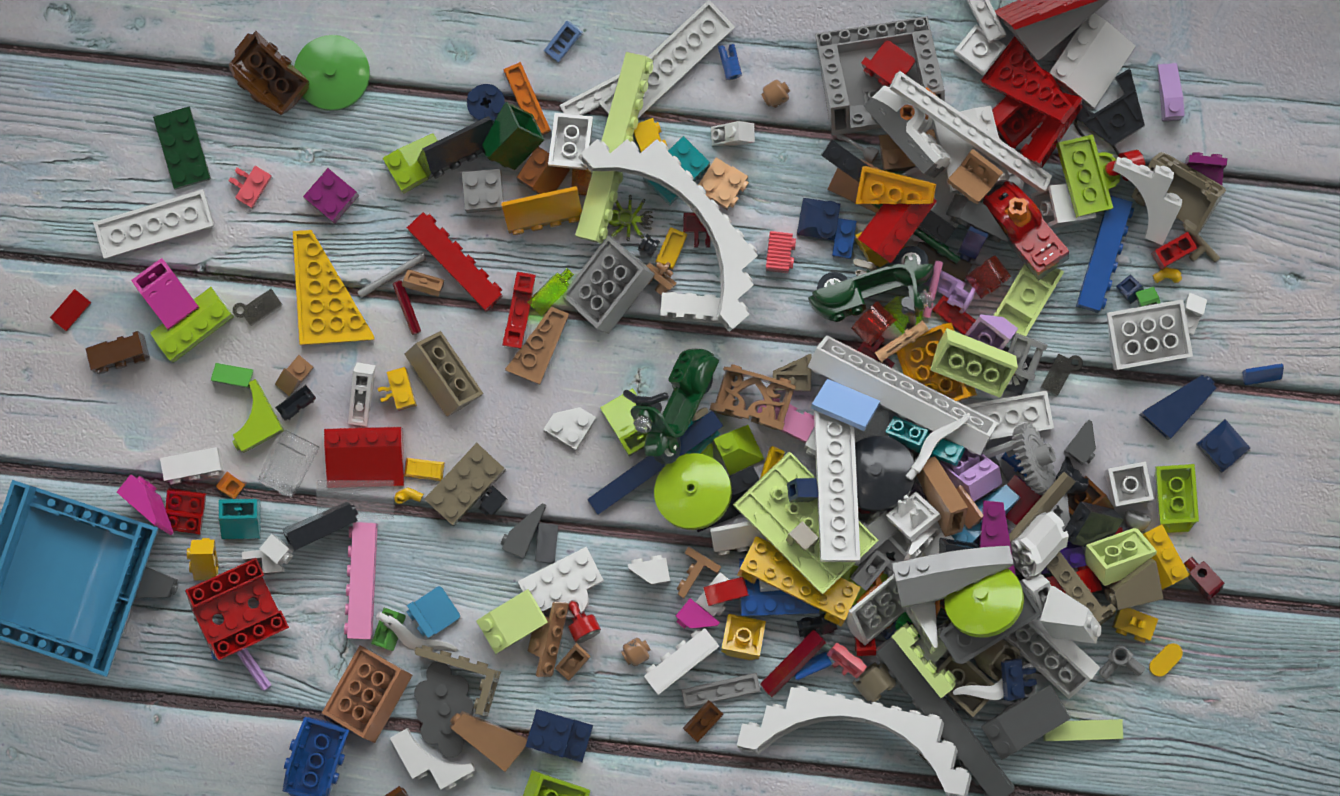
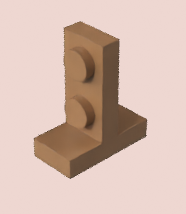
(694, 570)

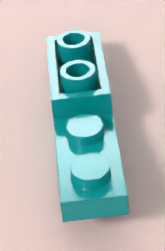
(914, 437)

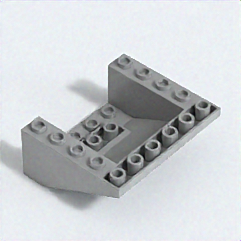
(843, 76)

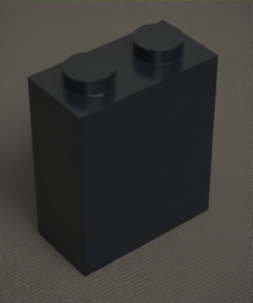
(1092, 524)

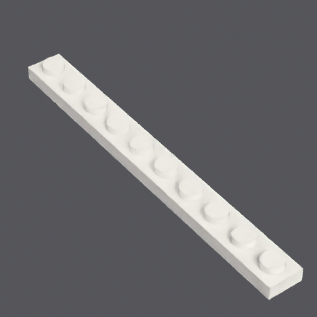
(970, 132)

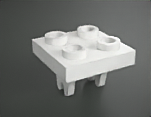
(913, 516)

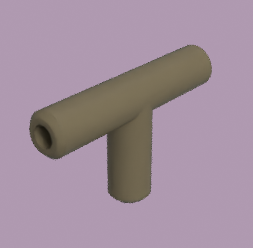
(1203, 247)

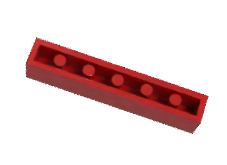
(454, 261)

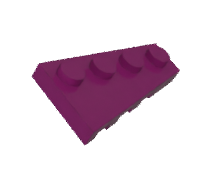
(994, 527)

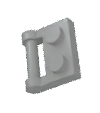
(1020, 347)

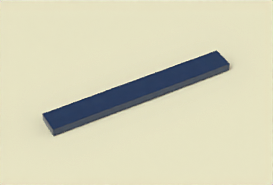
(649, 466)

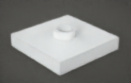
(977, 51)

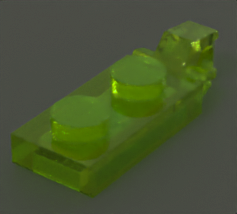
(550, 292)

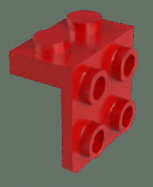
(888, 62)

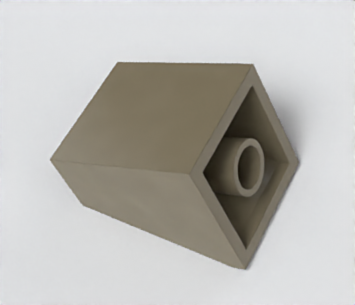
(1136, 588)

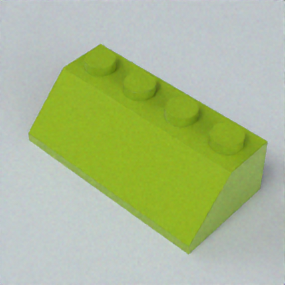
(193, 328)

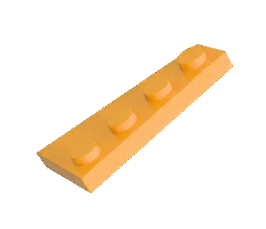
(891, 188)

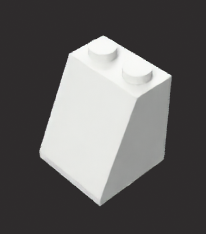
(1057, 207)
(1068, 618)

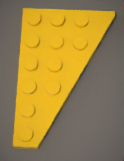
(323, 302)

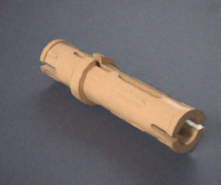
(901, 341)

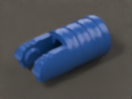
(730, 65)

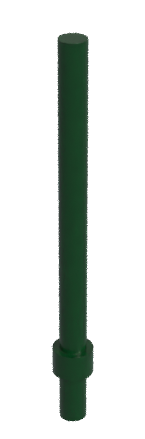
(942, 249)

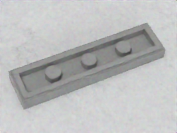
(720, 690)

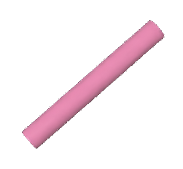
(933, 286)

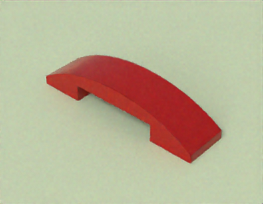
(519, 310)

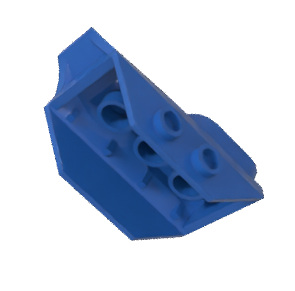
(315, 758)

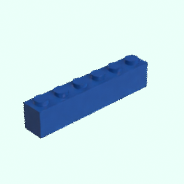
(1104, 254)

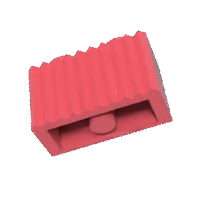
(779, 252)

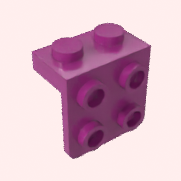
(1210, 166)

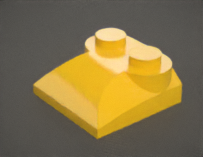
(743, 637)

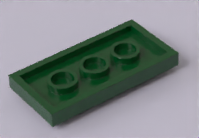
(182, 148)

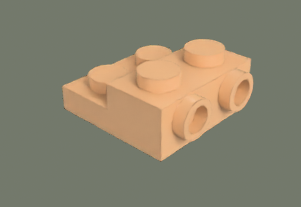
(723, 183)

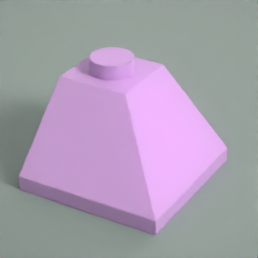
(992, 331)

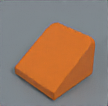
(230, 485)

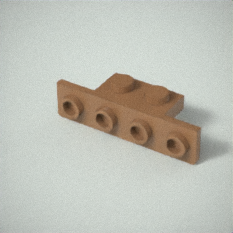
(546, 639)

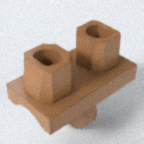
(666, 282)

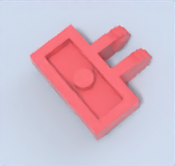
(252, 187)
(846, 660)

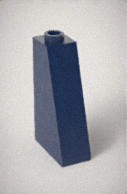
(1175, 409)

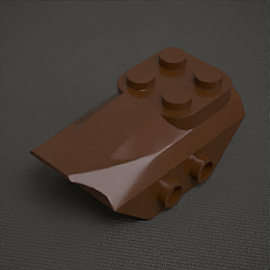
(267, 74)

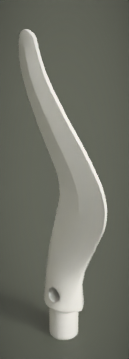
(930, 443)
(409, 639)
(992, 692)

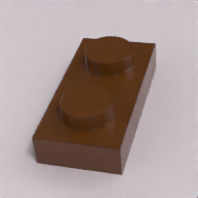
(703, 721)

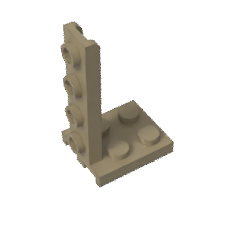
(1077, 589)
(487, 685)

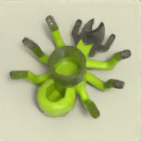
(626, 218)

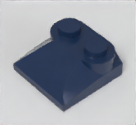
(818, 219)
(1223, 445)

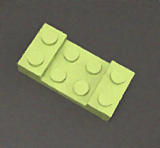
(1027, 298)
(941, 682)

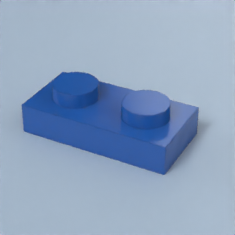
(844, 238)

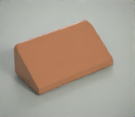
(973, 514)

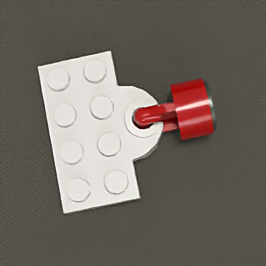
(568, 582)

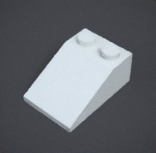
(569, 138)

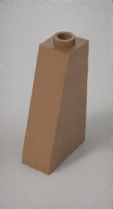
(943, 497)
(490, 739)

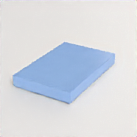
(845, 404)

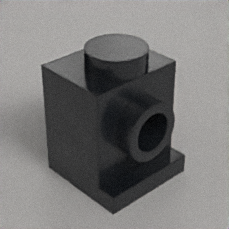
(492, 502)

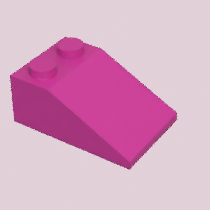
(146, 501)

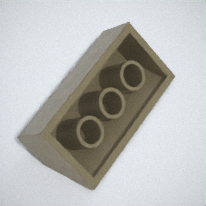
(443, 373)

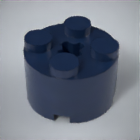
(481, 94)

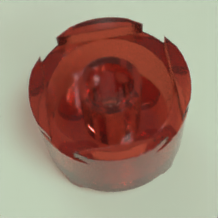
(988, 276)
(873, 323)

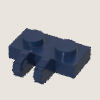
(1013, 679)

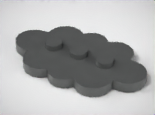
(439, 701)

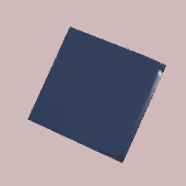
(1129, 287)

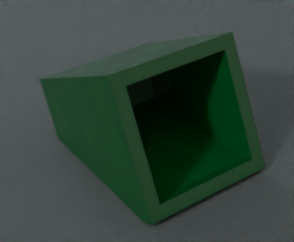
(512, 137)

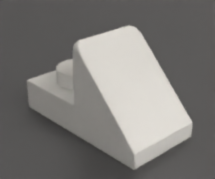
(1194, 309)

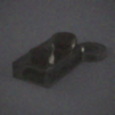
(259, 307)
(1059, 373)

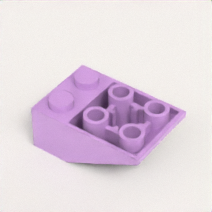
(974, 473)

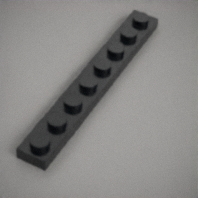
(853, 166)

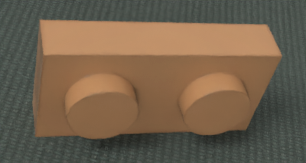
(423, 283)

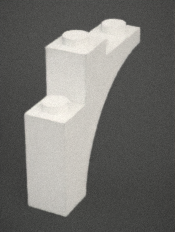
(1153, 187)

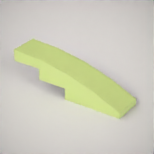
(1086, 730)

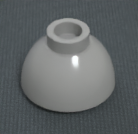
(1137, 520)

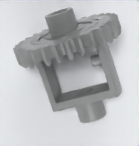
(1034, 457)

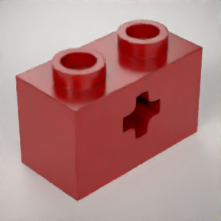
(1174, 250)

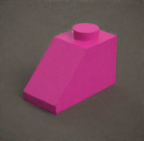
(695, 616)

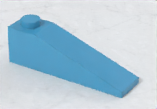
(1003, 494)

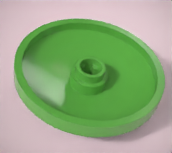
(335, 72)

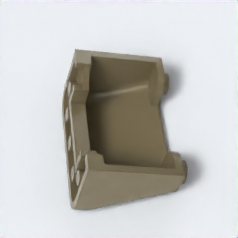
(1197, 191)

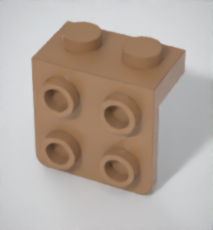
(975, 177)

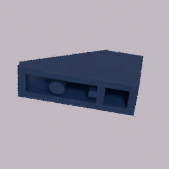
(971, 244)

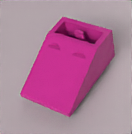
(165, 293)

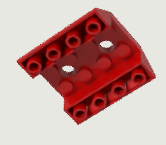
(229, 596)

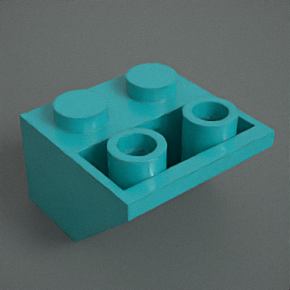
(239, 518)

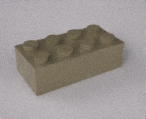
(465, 484)

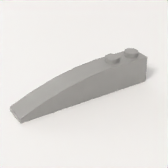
(940, 574)

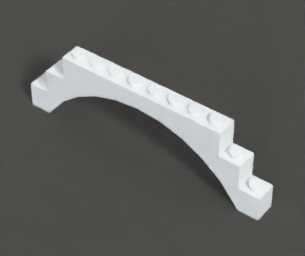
(730, 247)
(814, 707)

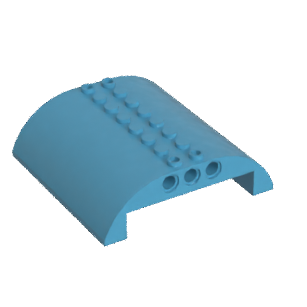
(68, 575)

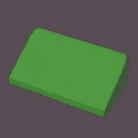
(232, 375)
(384, 636)

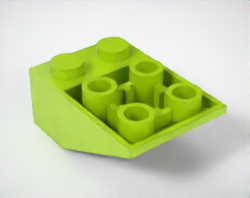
(621, 421)

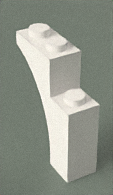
(419, 762)

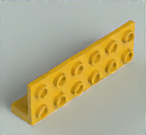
(771, 567)

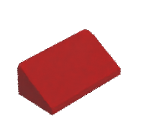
(70, 310)

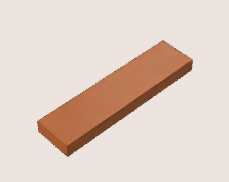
(525, 95)

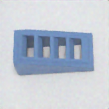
(573, 39)

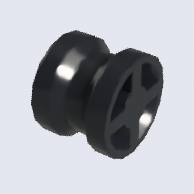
(648, 245)

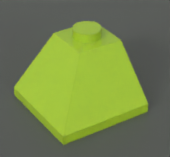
(738, 449)

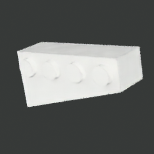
(689, 307)

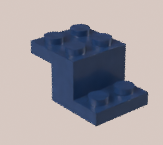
(559, 735)

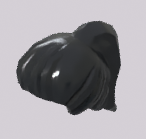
(1081, 483)

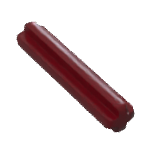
(407, 308)

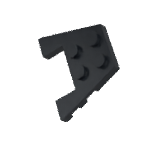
(1118, 118)

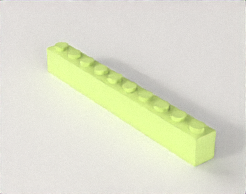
(619, 127)

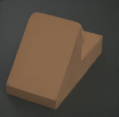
(293, 375)
(572, 662)

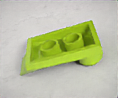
(1177, 497)

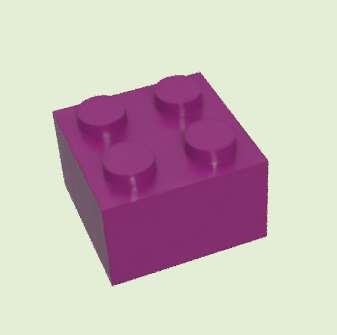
(331, 195)

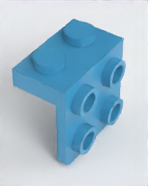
(433, 612)

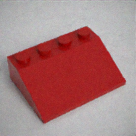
(1049, 134)
(365, 454)

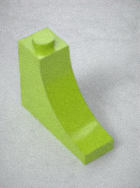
(261, 423)

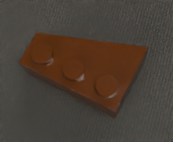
(117, 353)

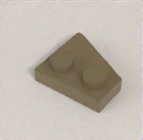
(797, 373)

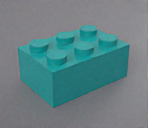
(690, 160)

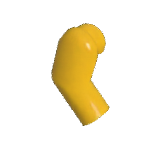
(1167, 272)
(407, 494)

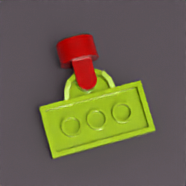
(1091, 173)

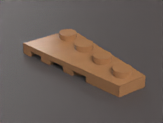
(538, 349)

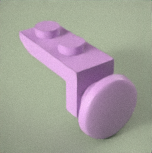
(954, 290)

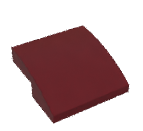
(1025, 503)

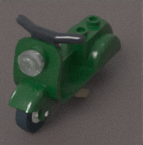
(843, 297)
(690, 381)

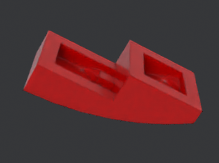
(726, 591)

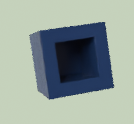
(802, 490)

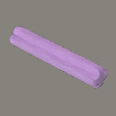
(254, 669)

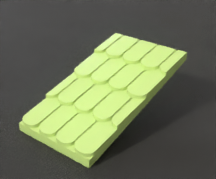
(772, 514)

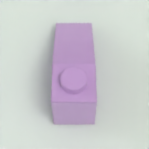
(1170, 92)

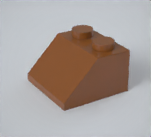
(540, 176)

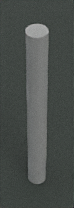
(391, 275)

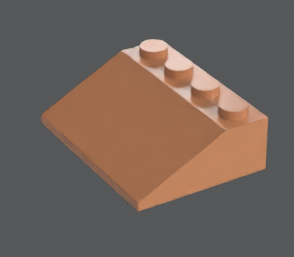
(367, 694)

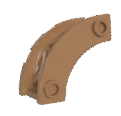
(725, 399)

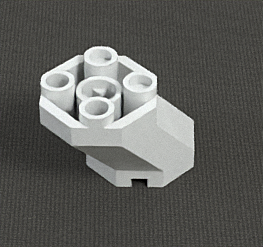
(1039, 544)

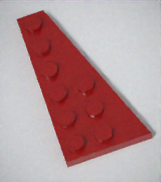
(1024, 81)

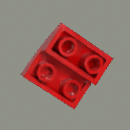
(185, 510)

